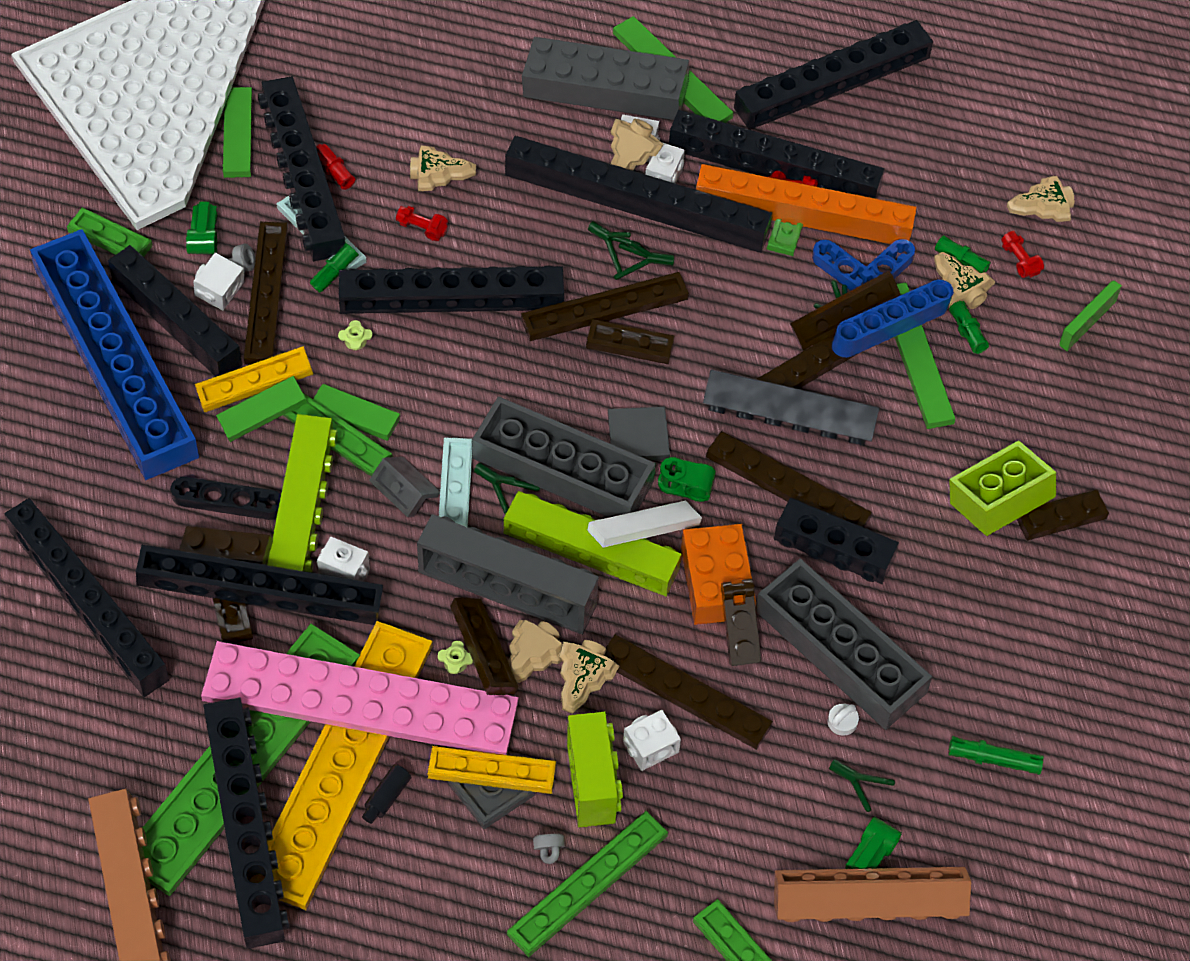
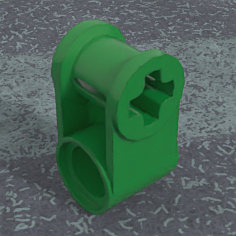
(688, 479)

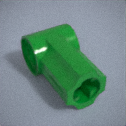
(203, 233)
(876, 843)

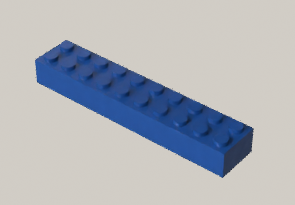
(114, 355)

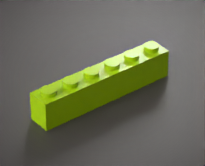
(302, 493)
(566, 534)

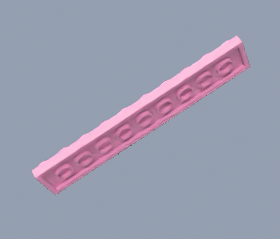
(361, 699)

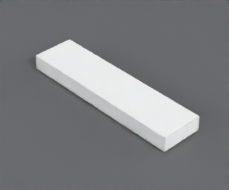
(644, 523)

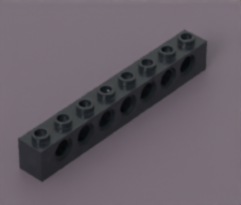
(832, 74)
(765, 154)
(302, 168)
(450, 289)
(258, 584)
(87, 597)
(257, 928)

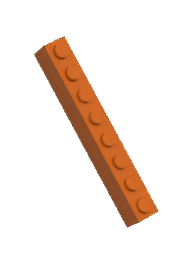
(812, 205)

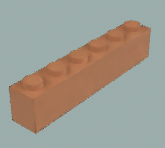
(127, 877)
(872, 893)

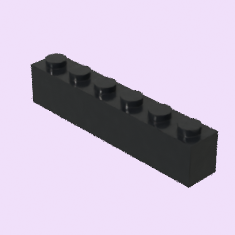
(175, 312)
(792, 406)

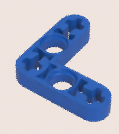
(867, 273)

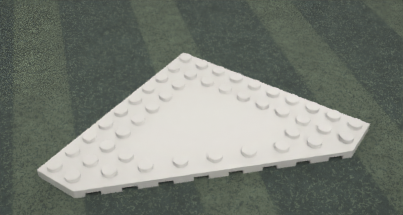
(143, 93)

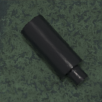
(386, 793)

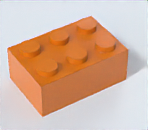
(710, 559)

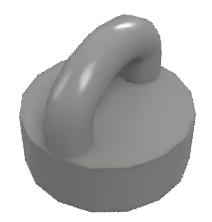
(244, 257)
(549, 842)

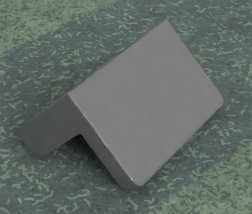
(403, 484)

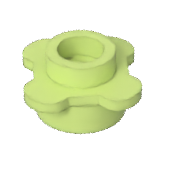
(355, 342)
(458, 665)

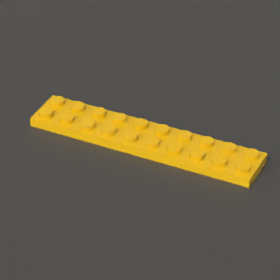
(336, 776)

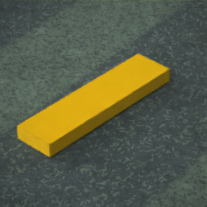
(253, 379)
(491, 769)

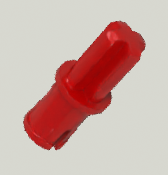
(335, 167)

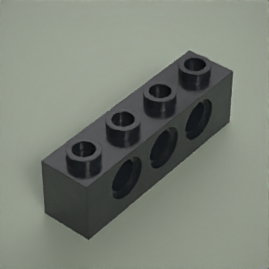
(829, 528)

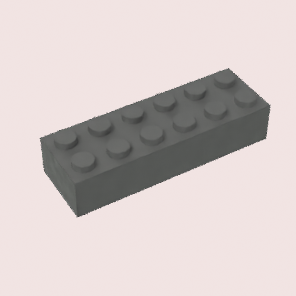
(605, 78)
(562, 459)
(507, 573)
(843, 643)

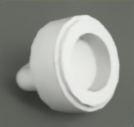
(843, 719)

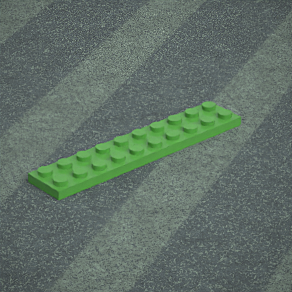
(192, 812)

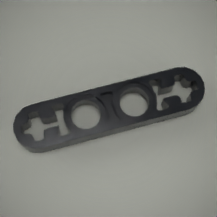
(228, 493)

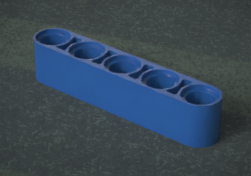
(892, 318)

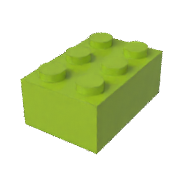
(1002, 488)
(593, 769)

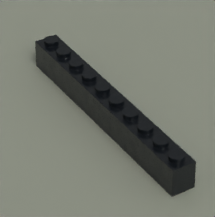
(638, 194)

